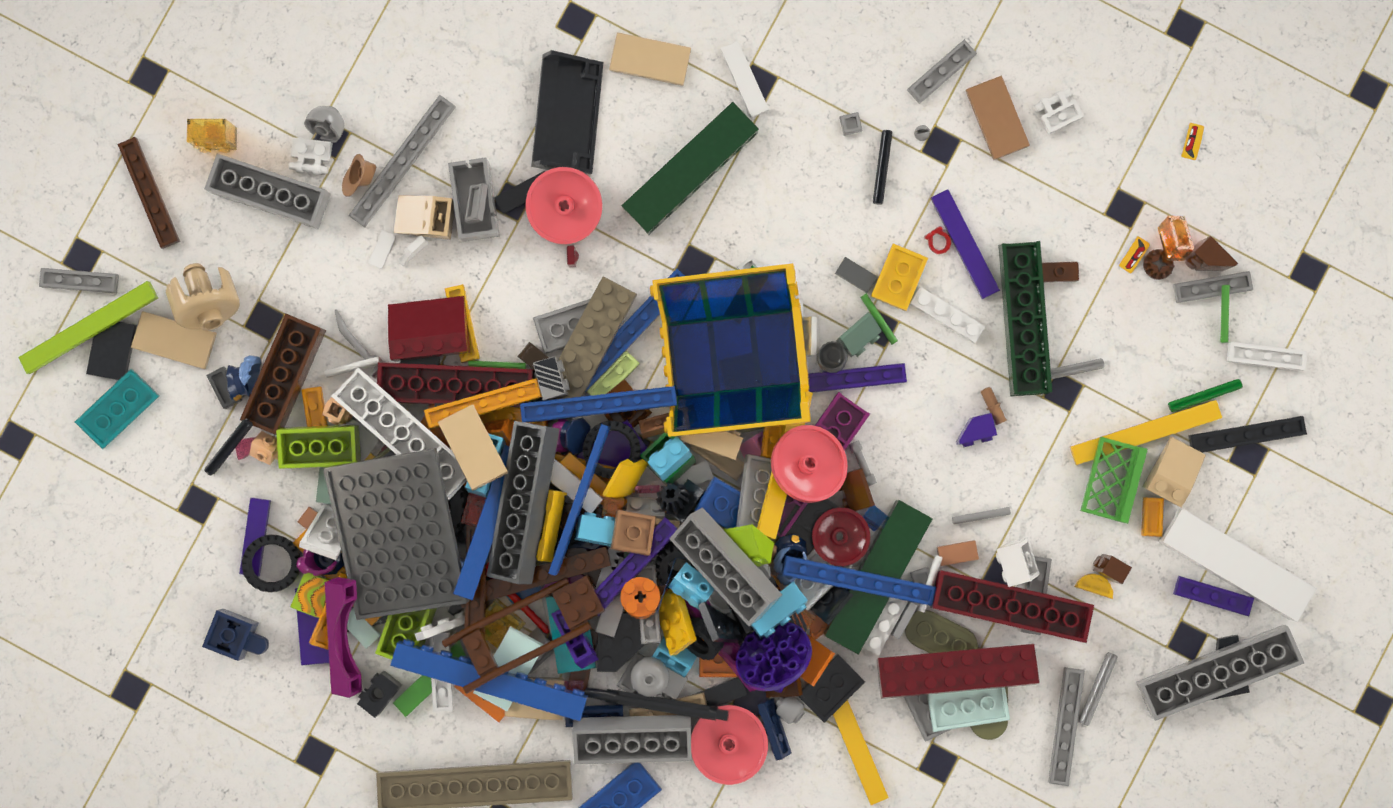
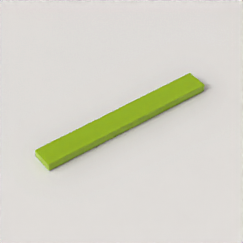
(88, 327)

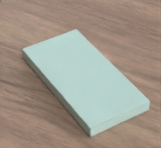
(512, 646)
(967, 708)

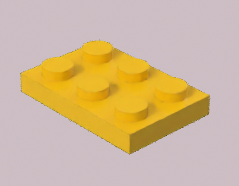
(899, 277)
(675, 623)

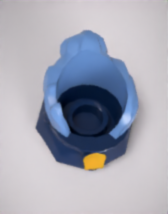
(243, 378)
(791, 546)

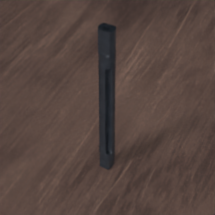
(658, 704)

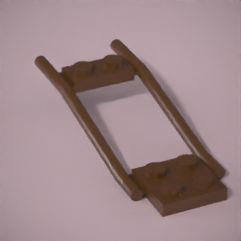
(577, 604)

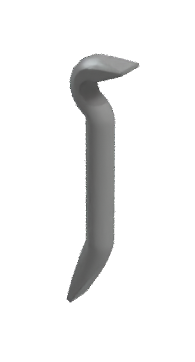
(353, 341)

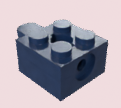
(234, 636)

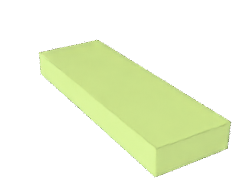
(614, 375)

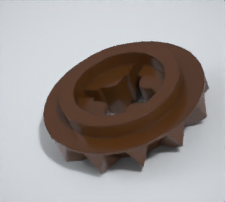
(1152, 269)

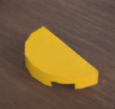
(1096, 584)

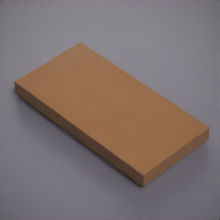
(997, 117)

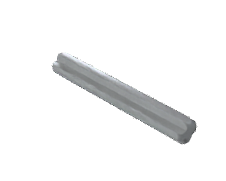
(1098, 688)

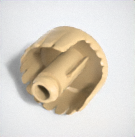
(205, 306)

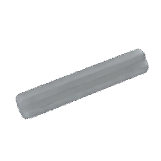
(1077, 368)

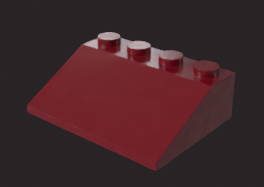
(428, 329)

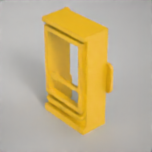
(551, 525)

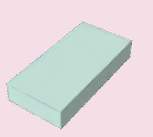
(362, 630)

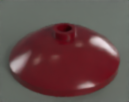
(854, 541)

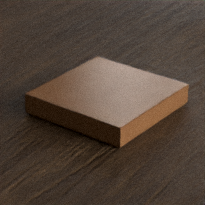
(633, 532)

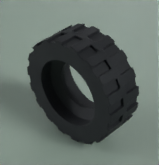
(703, 648)

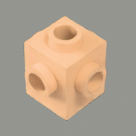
(331, 411)
(264, 448)

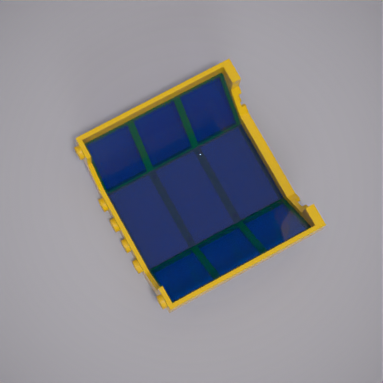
(733, 350)

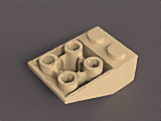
(424, 216)

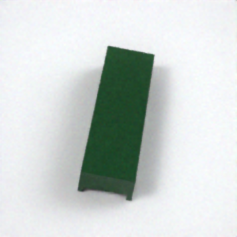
(690, 168)
(1025, 318)
(886, 557)

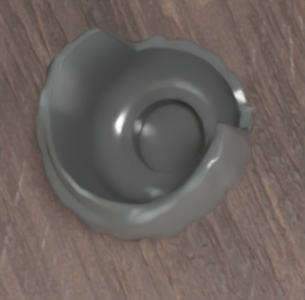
(832, 357)

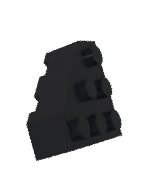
(618, 650)

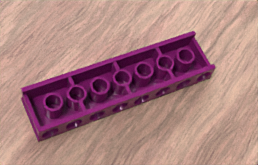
(843, 421)

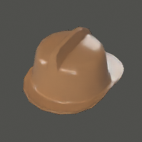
(359, 174)

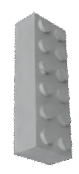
(267, 191)
(725, 566)
(632, 739)

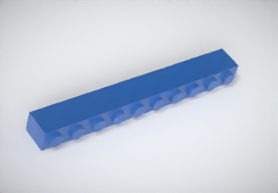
(506, 686)

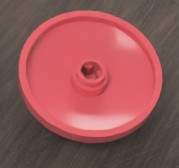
(564, 205)
(809, 463)
(729, 749)

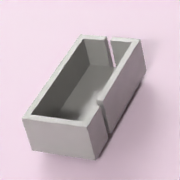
(461, 179)

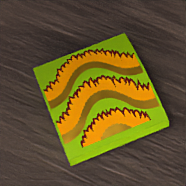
(310, 595)

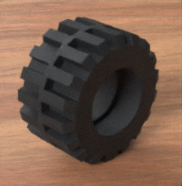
(663, 559)

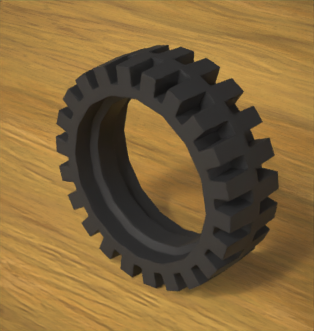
(614, 426)
(254, 580)

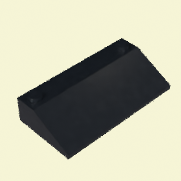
(567, 112)

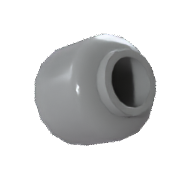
(790, 709)

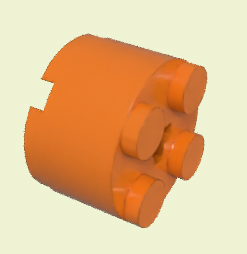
(648, 589)

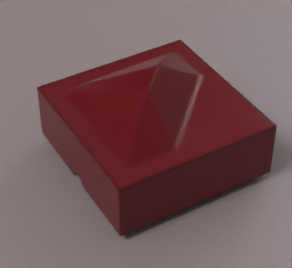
(572, 256)

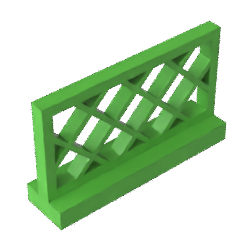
(1129, 486)

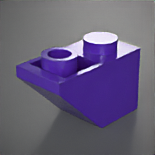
(977, 428)

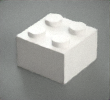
(1017, 562)

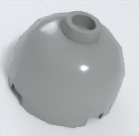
(325, 122)
(650, 677)

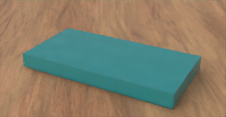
(117, 408)
(562, 655)

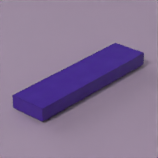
(255, 528)
(1213, 596)

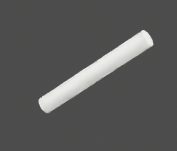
(351, 367)
(931, 578)

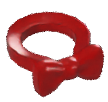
(929, 237)

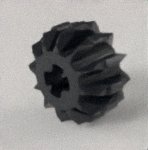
(672, 497)

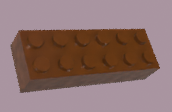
(283, 374)

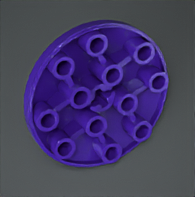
(774, 660)

